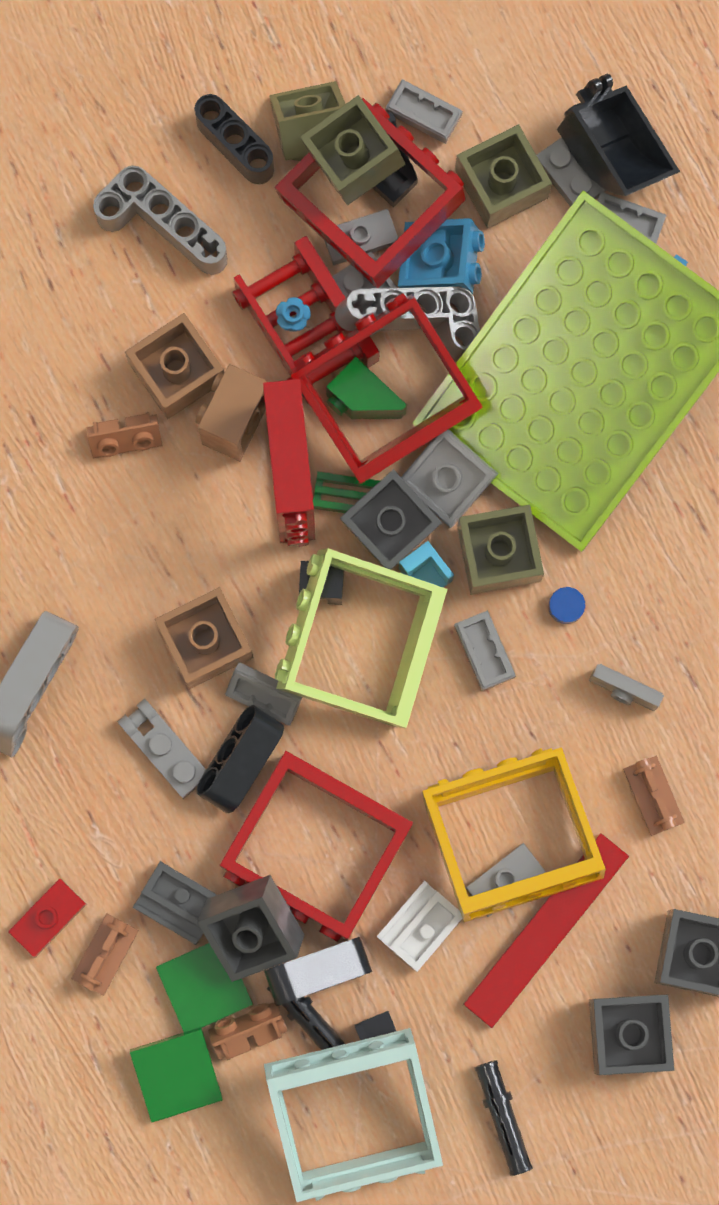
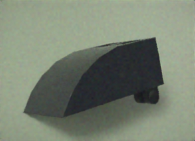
(614, 139)

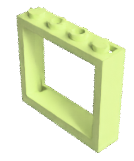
(415, 650)

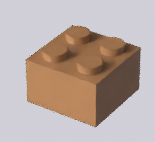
(174, 365)
(232, 413)
(204, 638)

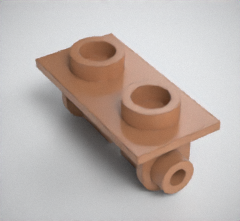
(109, 439)
(653, 795)
(105, 954)
(231, 1034)

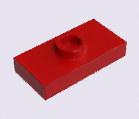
(47, 918)

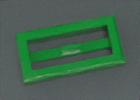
(342, 480)

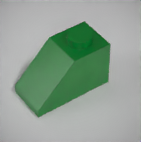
(363, 395)

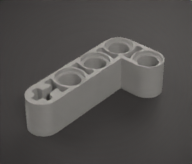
(166, 224)
(437, 306)
(30, 677)

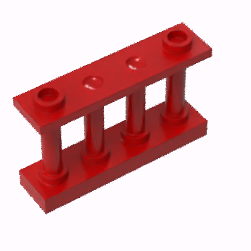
(323, 290)

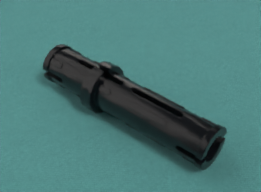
(296, 1012)
(503, 1117)

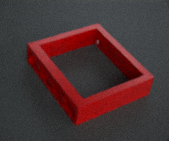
(380, 270)
(415, 437)
(289, 462)
(302, 910)

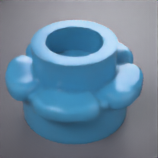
(295, 323)

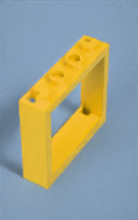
(532, 888)

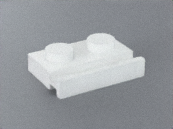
(420, 926)

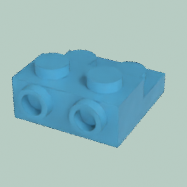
(445, 257)

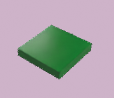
(201, 988)
(176, 1074)

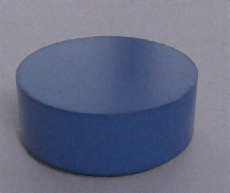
(566, 605)

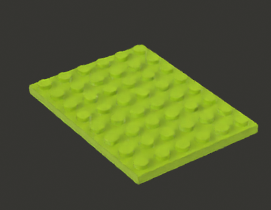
(586, 369)

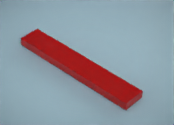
(539, 940)

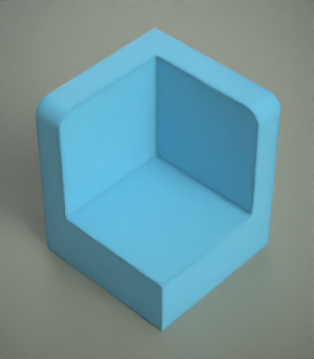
(427, 566)

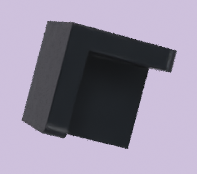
(333, 584)
(375, 1026)

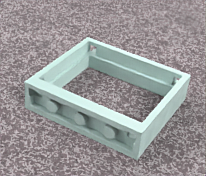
(341, 1061)

